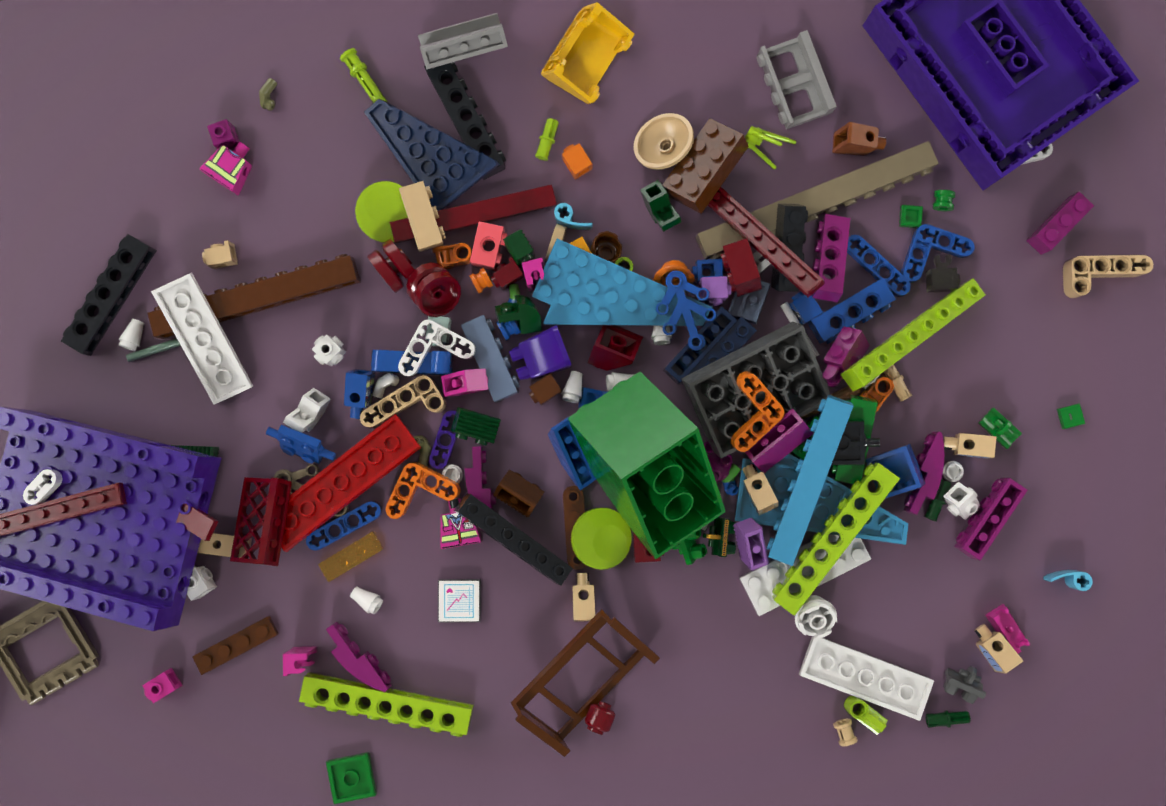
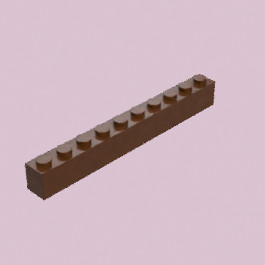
(271, 292)

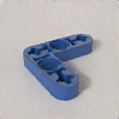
(926, 245)

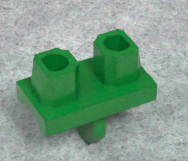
(1000, 427)
(690, 549)

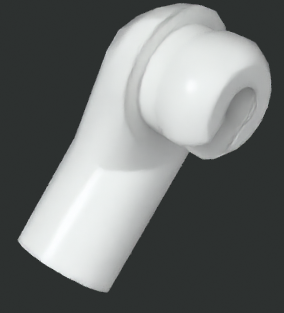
(383, 382)

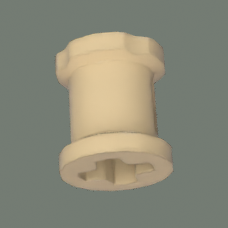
(845, 732)

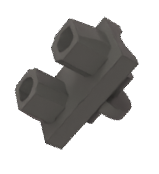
(965, 680)

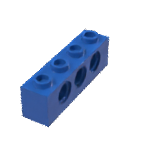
(878, 292)

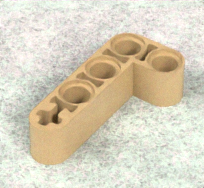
(1107, 270)
(400, 405)

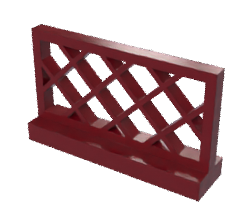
(272, 522)

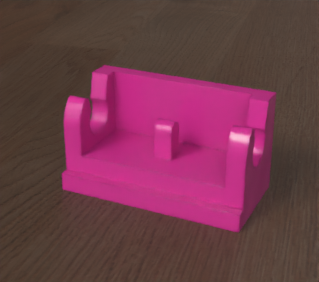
(533, 270)
(1005, 624)
(296, 658)

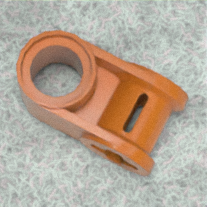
(450, 254)
(873, 392)

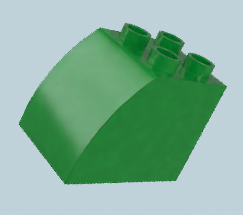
(649, 463)

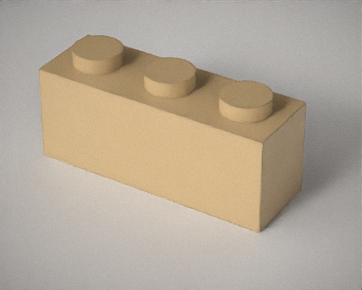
(422, 216)

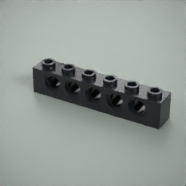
(465, 106)
(119, 292)
(513, 539)

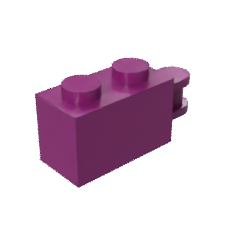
(844, 352)

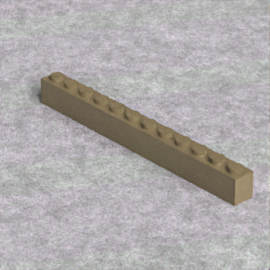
(832, 194)

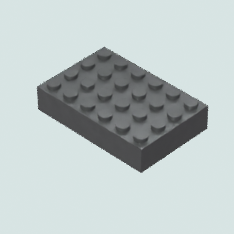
(779, 360)

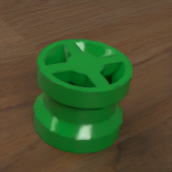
(944, 200)

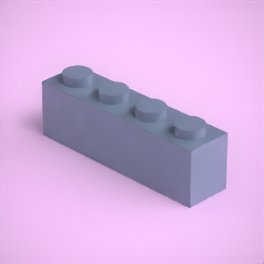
(489, 356)

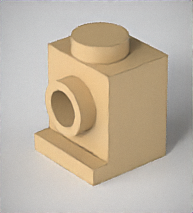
(220, 255)

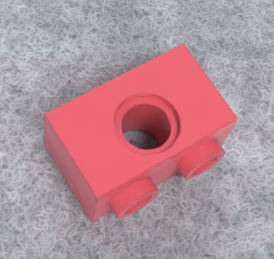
(488, 233)

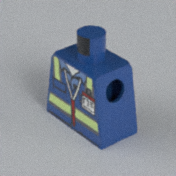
(360, 383)

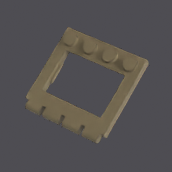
(67, 671)

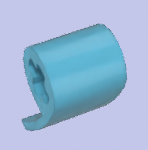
(567, 221)
(1071, 579)

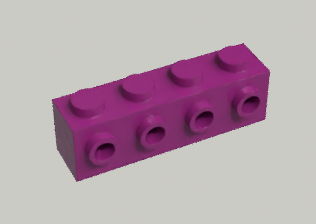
(990, 518)

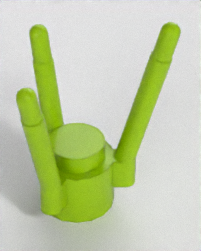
(756, 136)

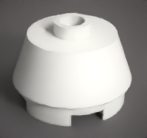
(816, 617)

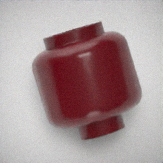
(600, 717)

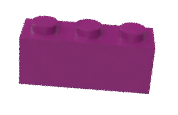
(1060, 223)
(779, 441)

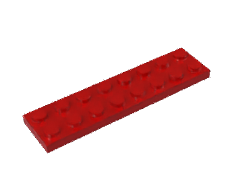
(347, 479)

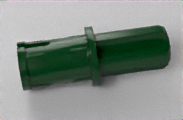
(936, 505)
(947, 719)

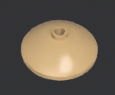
(658, 135)

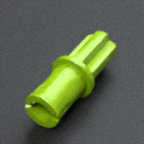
(547, 139)

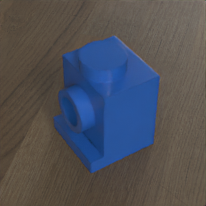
(713, 265)

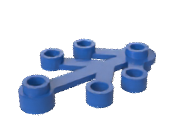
(684, 307)

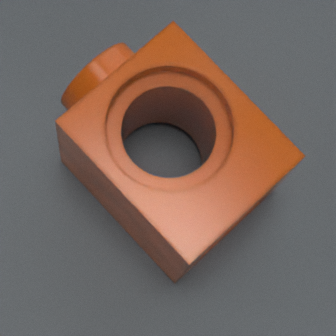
(576, 160)

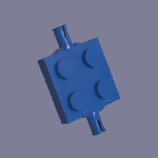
(300, 444)

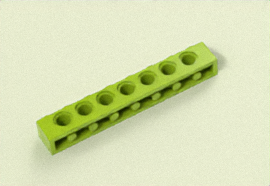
(912, 335)
(794, 601)
(335, 686)

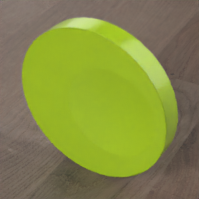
(377, 207)
(601, 538)

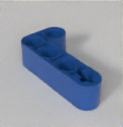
(434, 363)

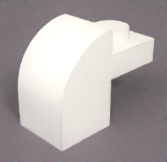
(308, 412)

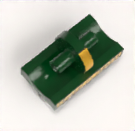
(718, 537)

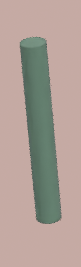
(153, 350)

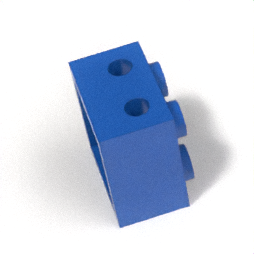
(902, 464)

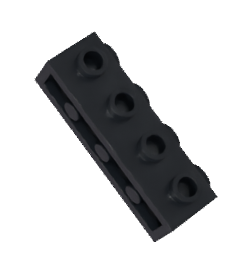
(790, 231)

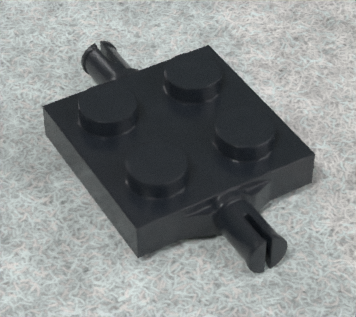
(853, 445)

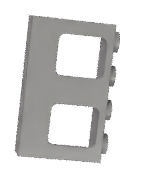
(462, 41)
(809, 78)

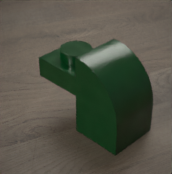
(659, 206)
(523, 311)

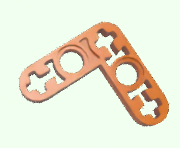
(763, 413)
(421, 481)

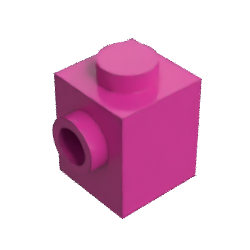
(161, 685)

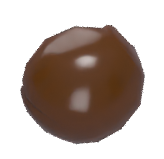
(607, 246)

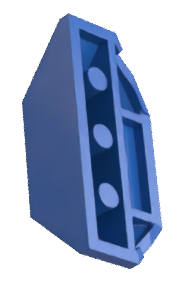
(570, 454)

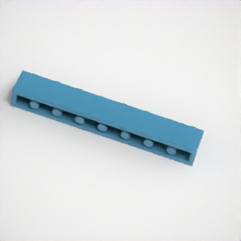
(810, 479)

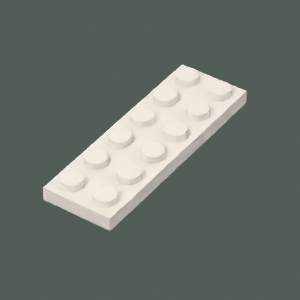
(202, 338)
(762, 581)
(866, 677)

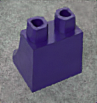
(542, 355)

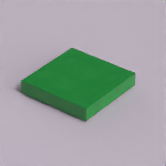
(351, 778)

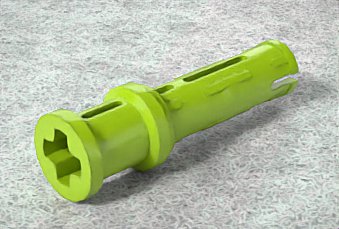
(359, 71)

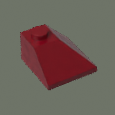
(614, 348)

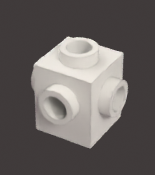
(335, 353)
(961, 501)
(200, 583)

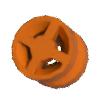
(481, 280)

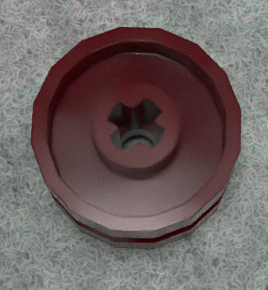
(393, 265)
(433, 289)

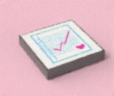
(459, 600)

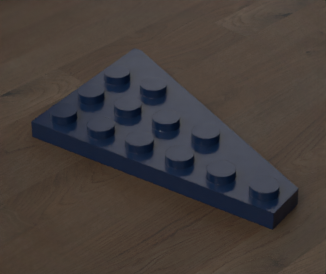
(429, 154)

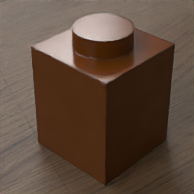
(544, 390)

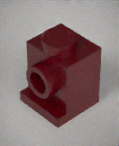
(507, 274)

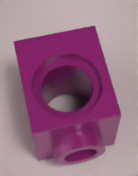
(223, 134)

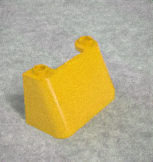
(587, 52)

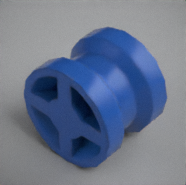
(508, 328)

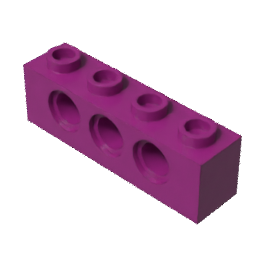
(838, 229)

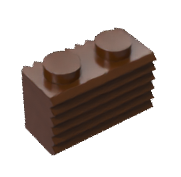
(518, 493)

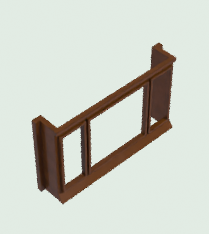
(540, 728)

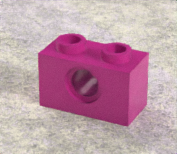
(464, 382)

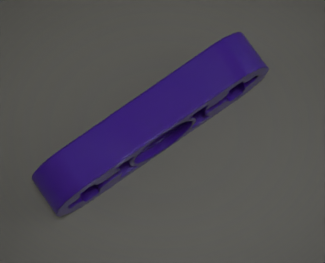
(434, 452)

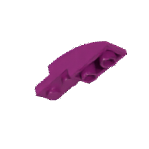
(931, 466)
(476, 478)
(363, 666)

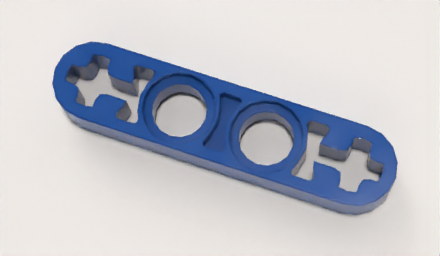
(879, 263)
(344, 526)

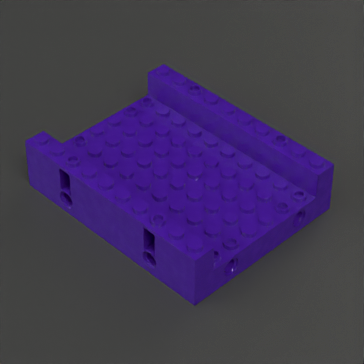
(1000, 72)
(113, 562)

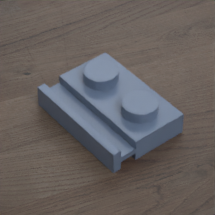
(750, 304)

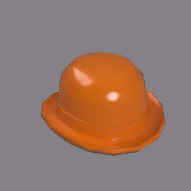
(673, 265)

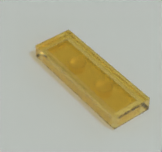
(350, 556)

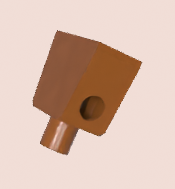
(857, 139)

